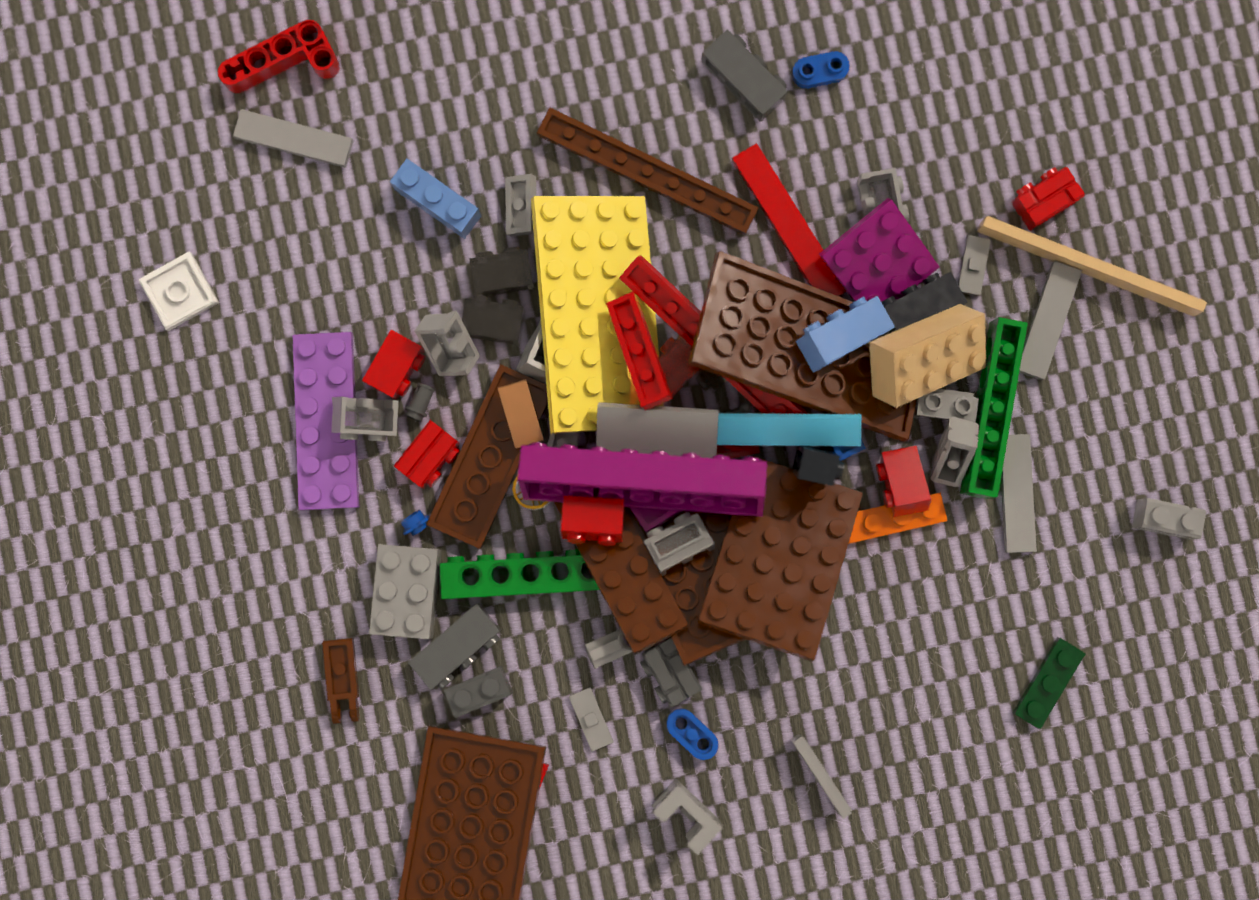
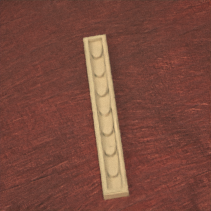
(1092, 266)

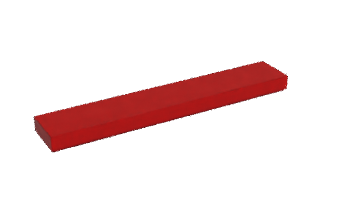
(786, 219)

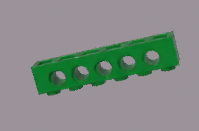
(995, 406)
(454, 585)

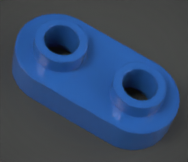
(821, 69)
(692, 733)

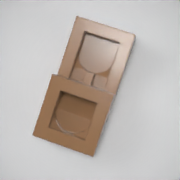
(520, 413)

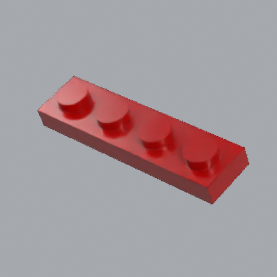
(639, 351)

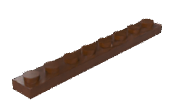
(647, 171)

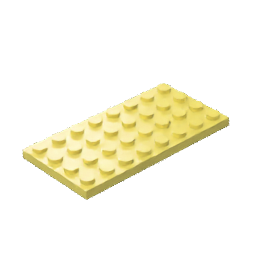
(579, 258)

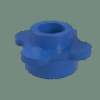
(414, 523)

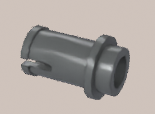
(419, 402)

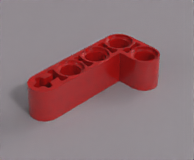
(276, 63)

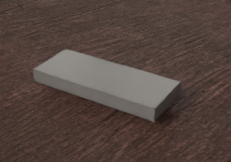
(974, 265)
(591, 719)

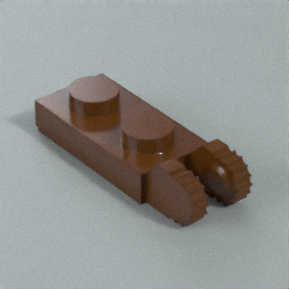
(341, 677)

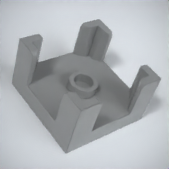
(707, 823)

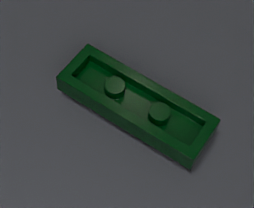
(1048, 683)

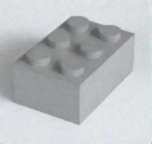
(405, 591)

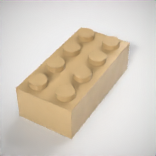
(928, 355)

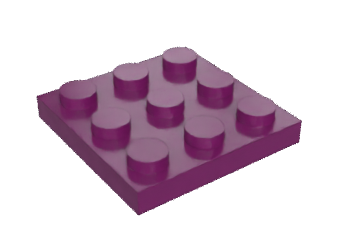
(879, 255)

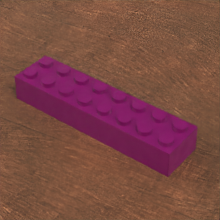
(644, 479)

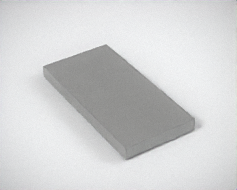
(657, 429)

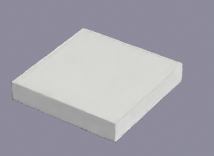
(178, 291)

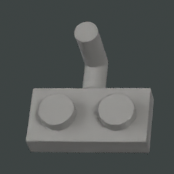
(518, 197)

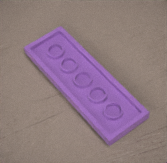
(324, 461)

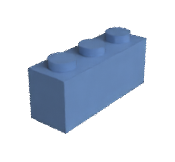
(435, 198)
(844, 332)

